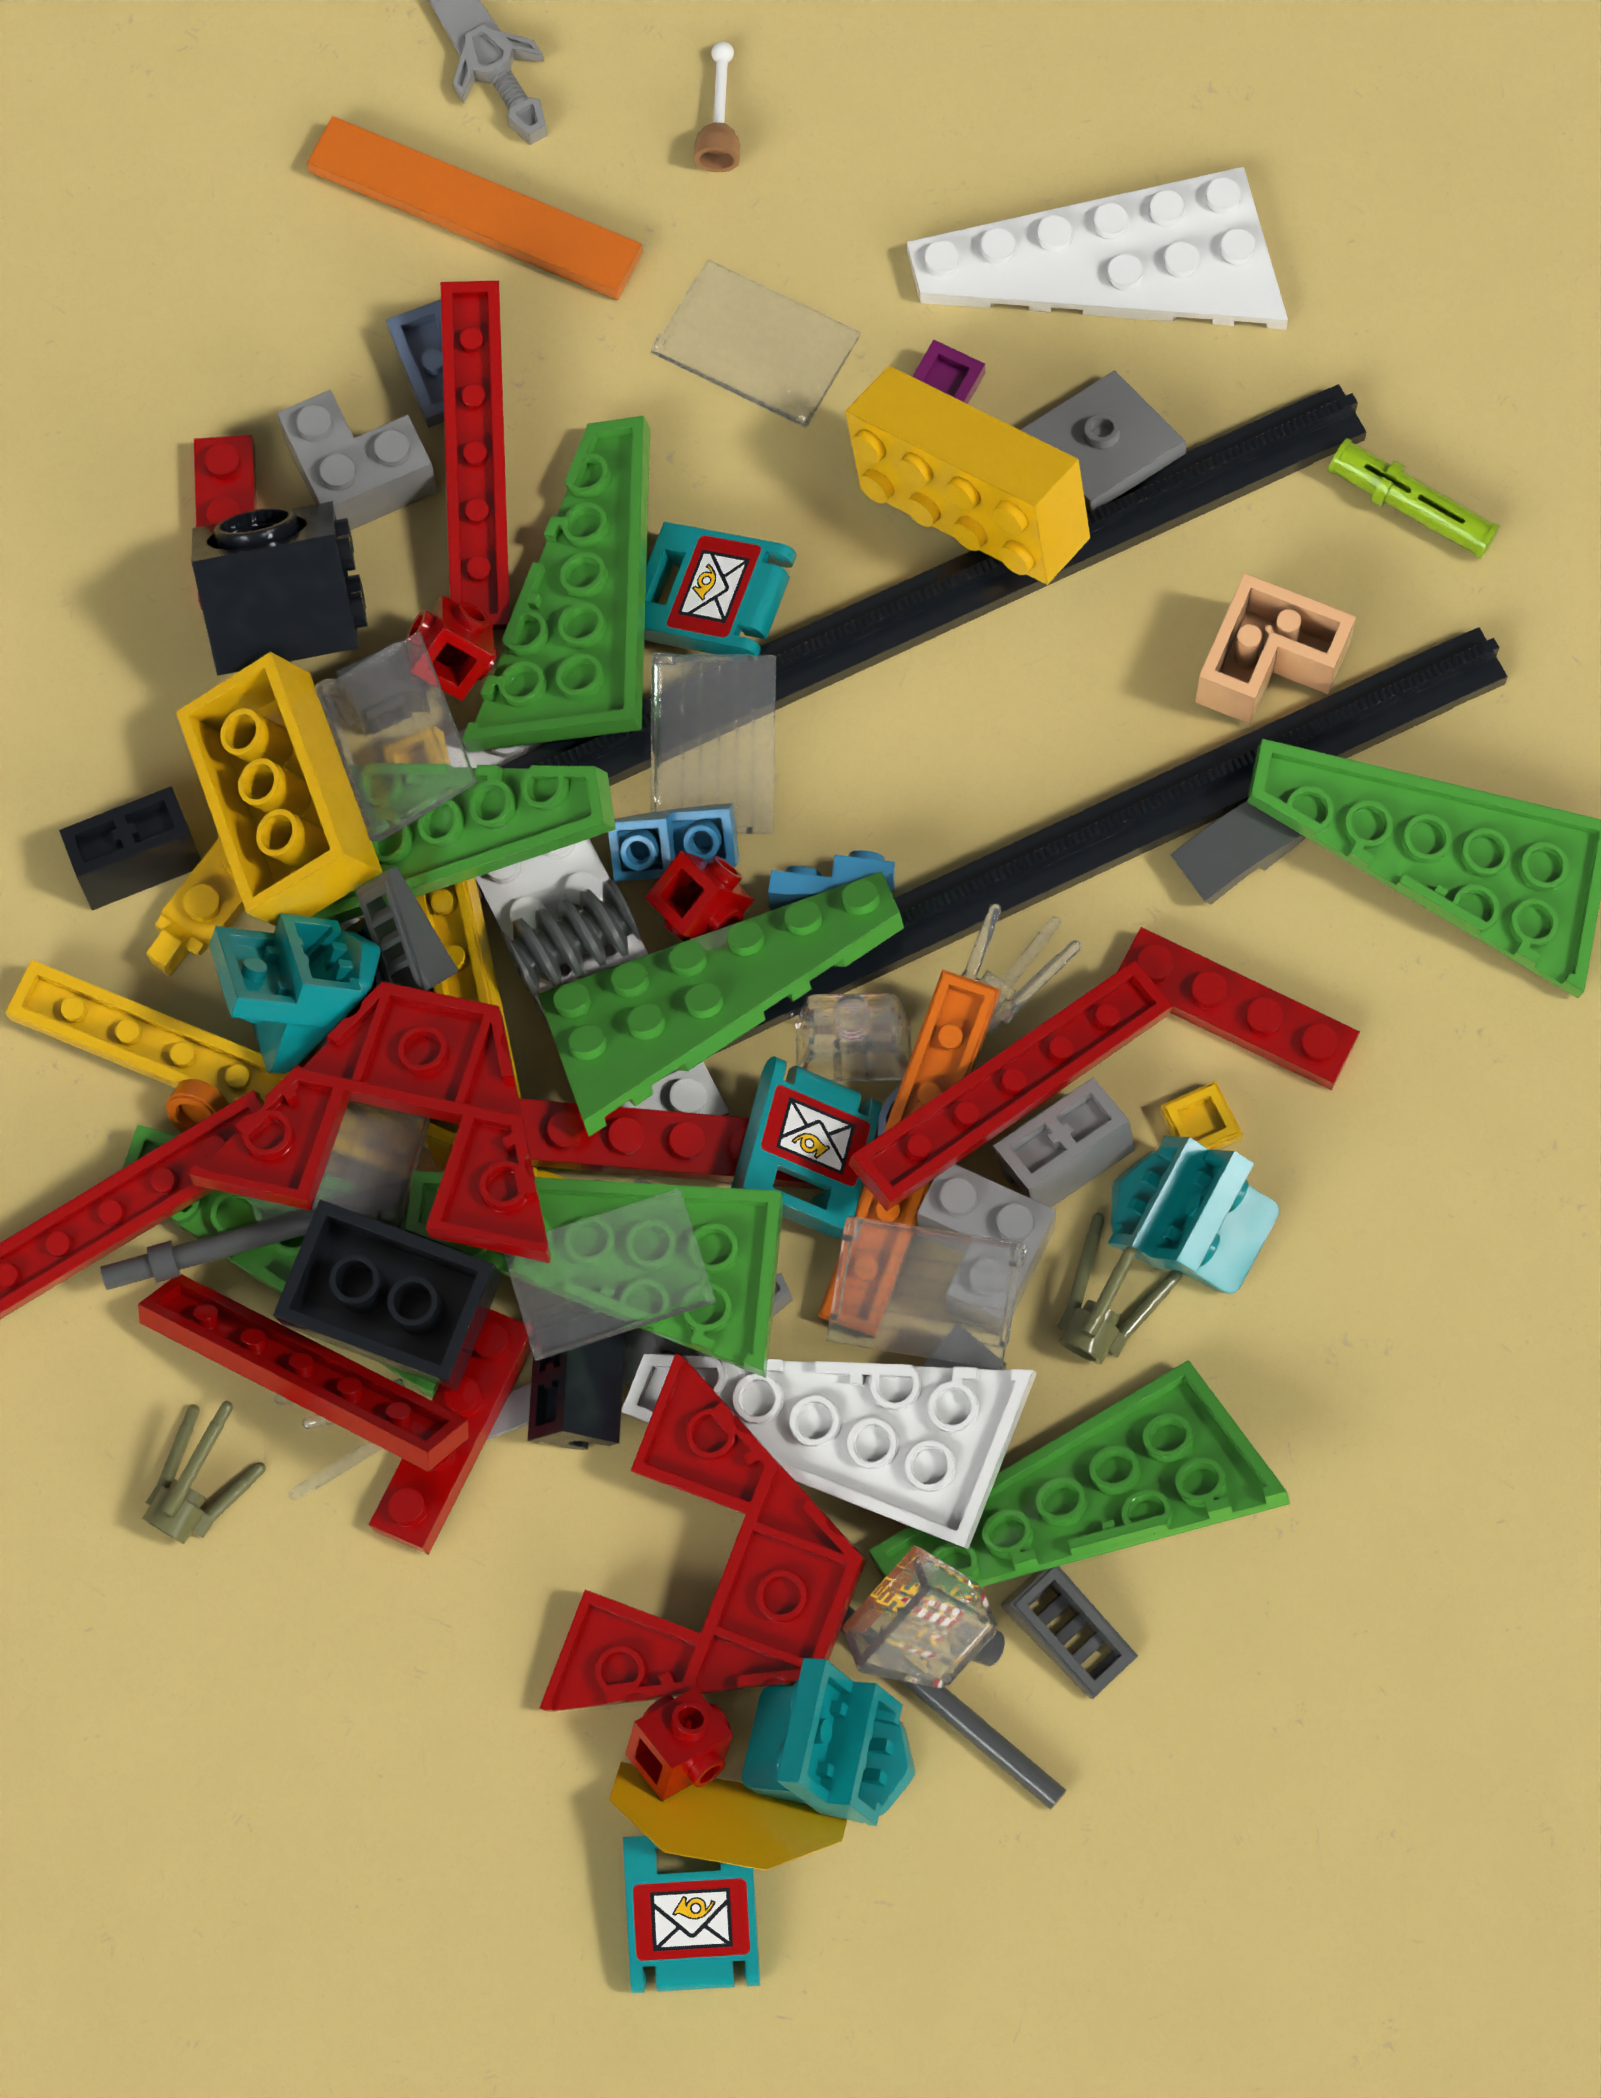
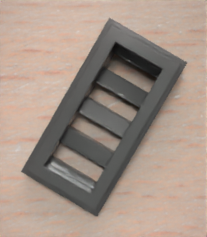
(408, 943)
(1052, 1644)

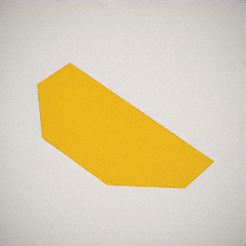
(724, 1822)

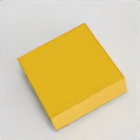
(1202, 1117)

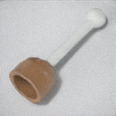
(717, 144)

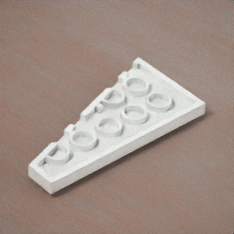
(1130, 255)
(872, 1434)

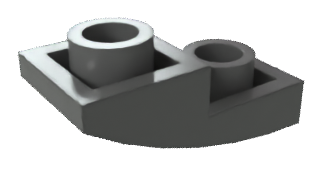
(1233, 849)

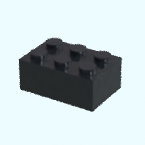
(388, 1295)

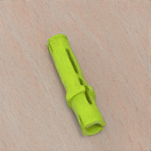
(1413, 498)

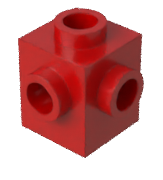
(458, 644)
(699, 896)
(679, 1743)

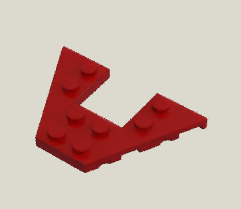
(413, 1057)
(777, 1594)

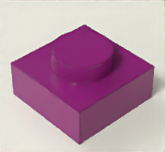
(950, 371)

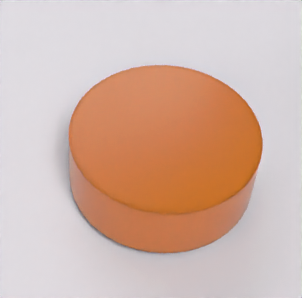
(193, 1102)

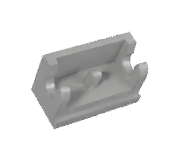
(1066, 1145)

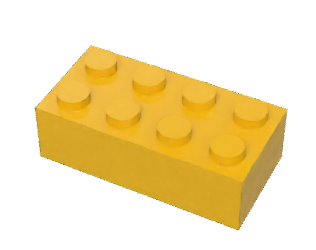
(968, 475)
(278, 791)

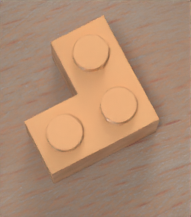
(1270, 634)

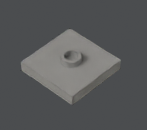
(1113, 437)

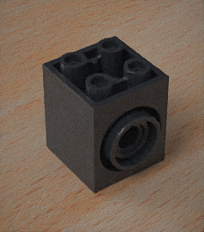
(278, 585)

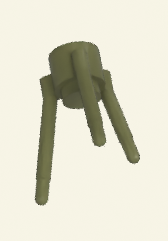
(1093, 1329)
(173, 1503)

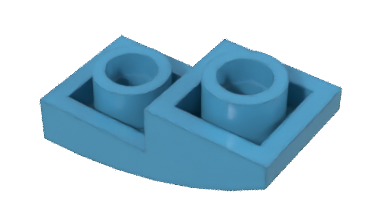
(650, 841)
(804, 882)

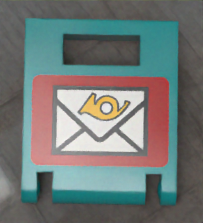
(720, 589)
(810, 1133)
(688, 1922)

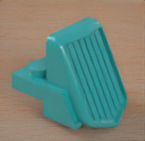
(293, 982)
(1192, 1213)
(829, 1745)

